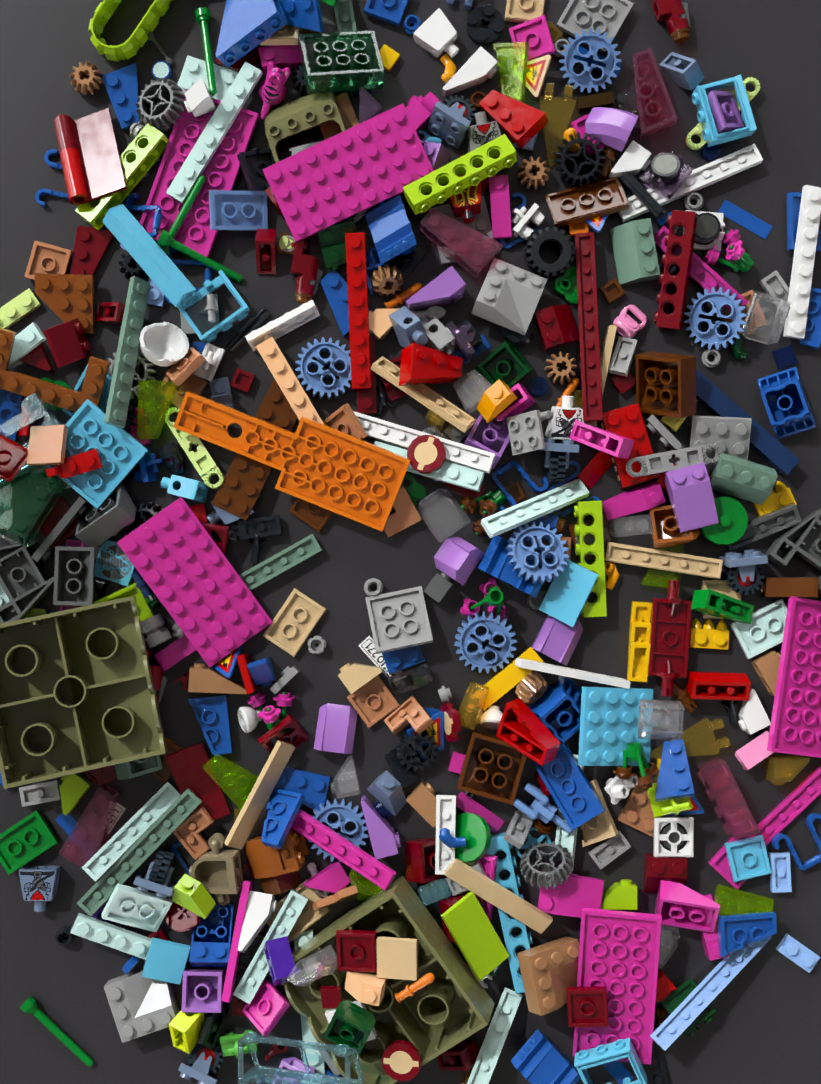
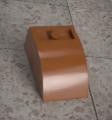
(270, 861)

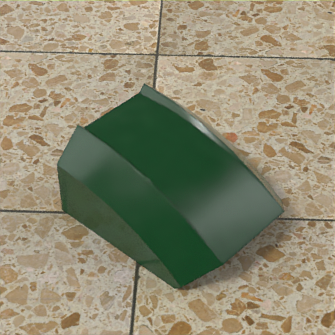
(504, 364)
(350, 1025)

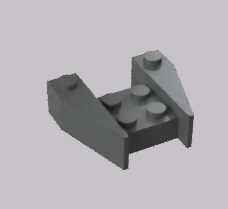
(801, 539)
(21, 581)

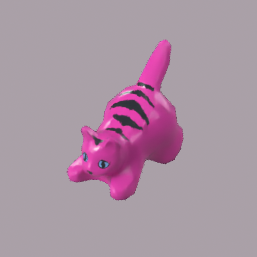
(272, 89)

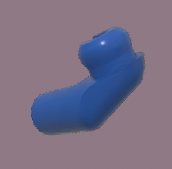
(451, 842)

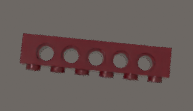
(677, 219)

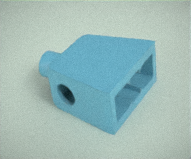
(185, 488)

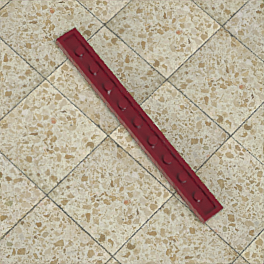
(589, 327)

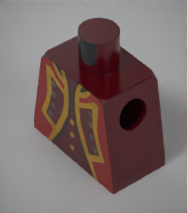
(467, 203)

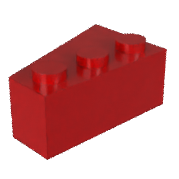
(513, 117)
(428, 365)
(527, 733)

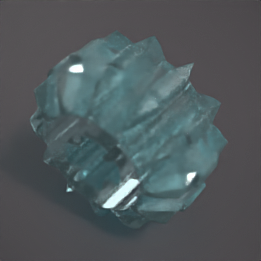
(434, 891)

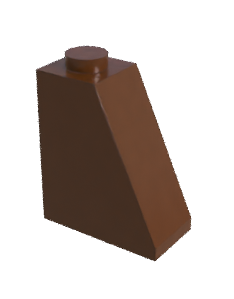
(789, 587)

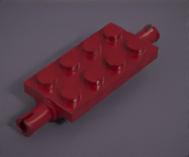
(669, 637)

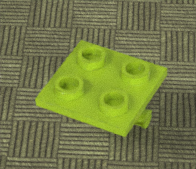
(669, 806)

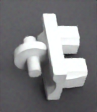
(533, 215)
(209, 367)
(619, 788)

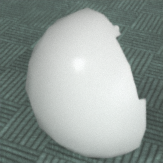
(163, 344)

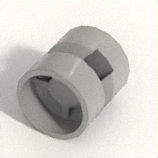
(155, 631)

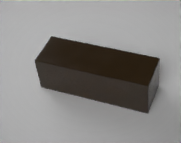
(586, 103)

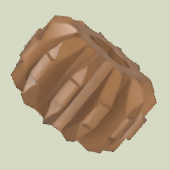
(90, 72)
(538, 167)
(386, 280)
(564, 374)
(531, 688)

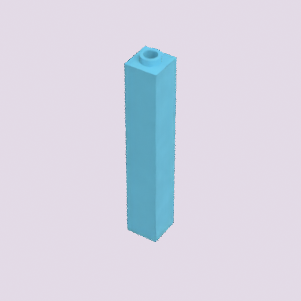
(149, 255)

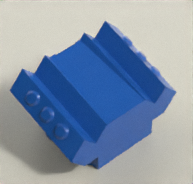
(390, 229)
(786, 403)
(496, 565)
(560, 708)
(544, 1062)

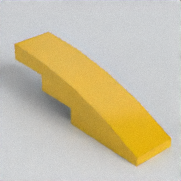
(639, 641)
(508, 678)

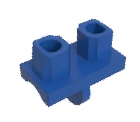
(148, 468)

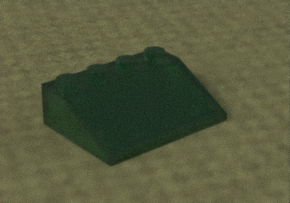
(341, 61)
(28, 502)

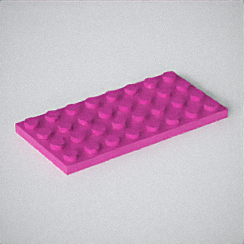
(348, 172)
(219, 174)
(194, 582)
(797, 698)
(623, 955)

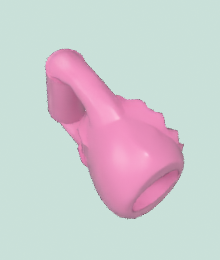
(626, 325)

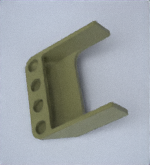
(300, 116)

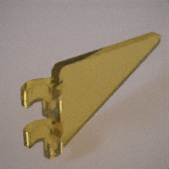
(558, 114)
(699, 739)

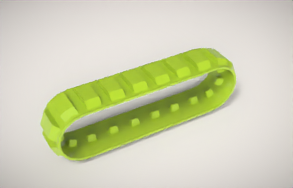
(136, 40)

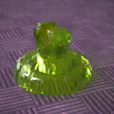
(363, 885)

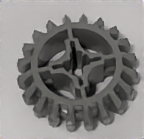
(161, 103)
(546, 870)

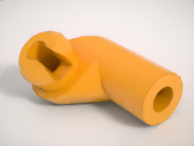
(450, 68)
(574, 147)
(612, 574)

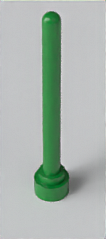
(203, 17)
(184, 211)
(166, 240)
(31, 1008)

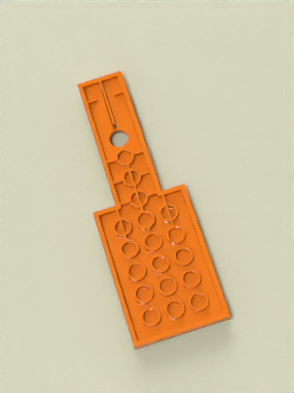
(313, 462)

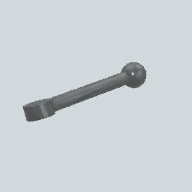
(151, 37)

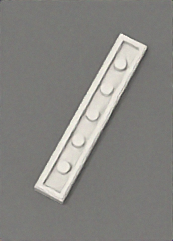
(573, 673)

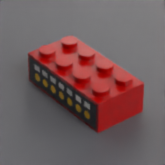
(630, 424)

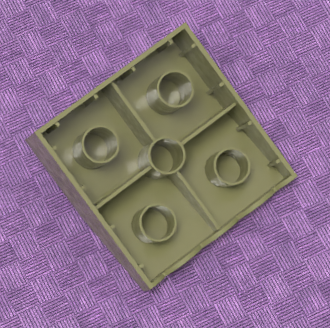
(76, 693)
(432, 1018)

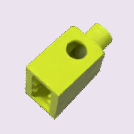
(186, 1030)

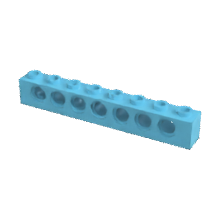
(508, 922)

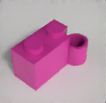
(421, 110)

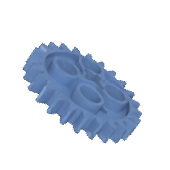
(594, 42)
(718, 301)
(314, 381)
(521, 553)
(494, 627)
(346, 814)

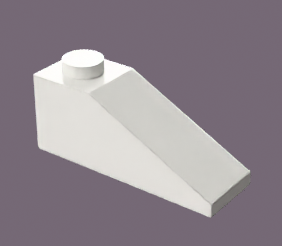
(473, 72)
(257, 914)

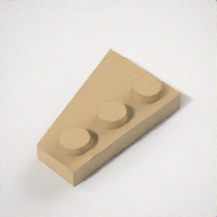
(601, 826)

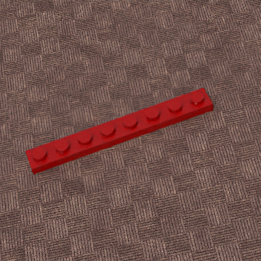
(358, 310)

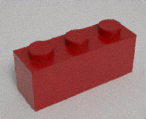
(718, 686)

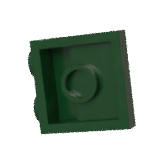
(334, 243)
(673, 1000)

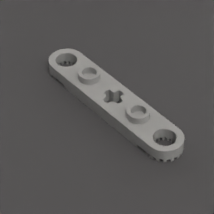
(660, 462)

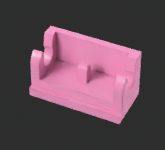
(754, 751)

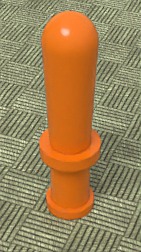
(403, 296)
(572, 385)
(411, 989)

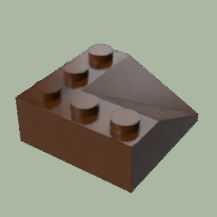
(666, 384)
(491, 768)

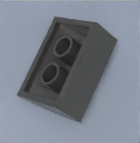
(113, 515)
(74, 576)

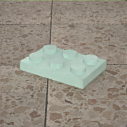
(196, 69)
(764, 631)
(136, 908)

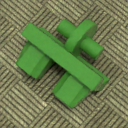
(229, 1044)

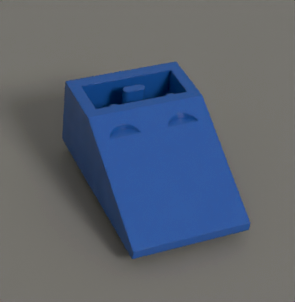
(213, 938)

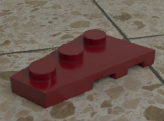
(89, 249)

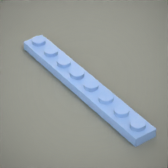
(705, 993)

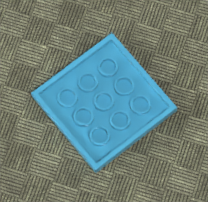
(116, 449)
(610, 723)

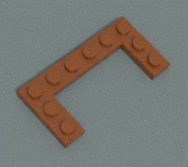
(47, 391)

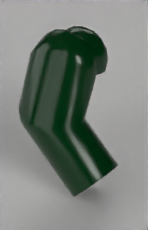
(737, 349)

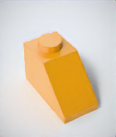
(495, 400)

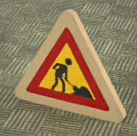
(536, 74)

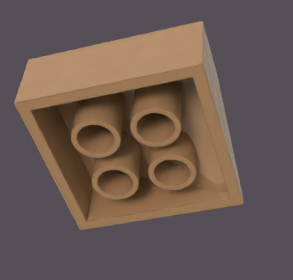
(548, 972)

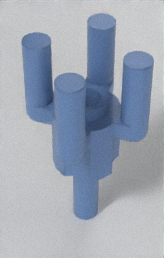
(540, 808)

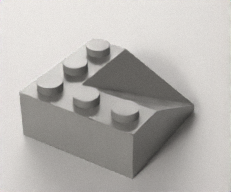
(509, 296)
(140, 1004)

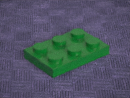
(25, 841)

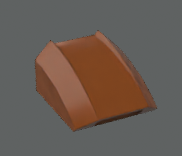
(666, 528)

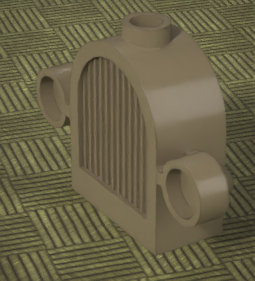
(219, 870)

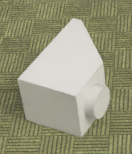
(199, 99)
(631, 161)
(752, 714)

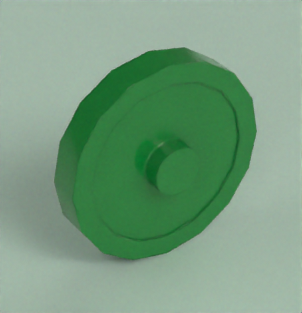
(732, 522)
(476, 834)

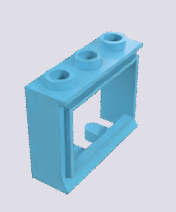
(706, 118)
(226, 324)
(607, 1053)

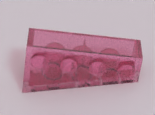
(651, 95)
(465, 245)
(92, 827)

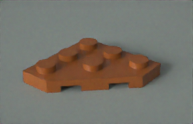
(68, 296)

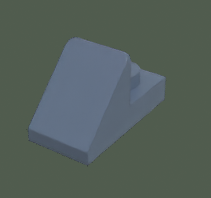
(222, 392)

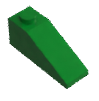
(721, 606)

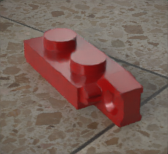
(77, 465)

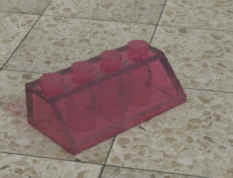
(727, 799)

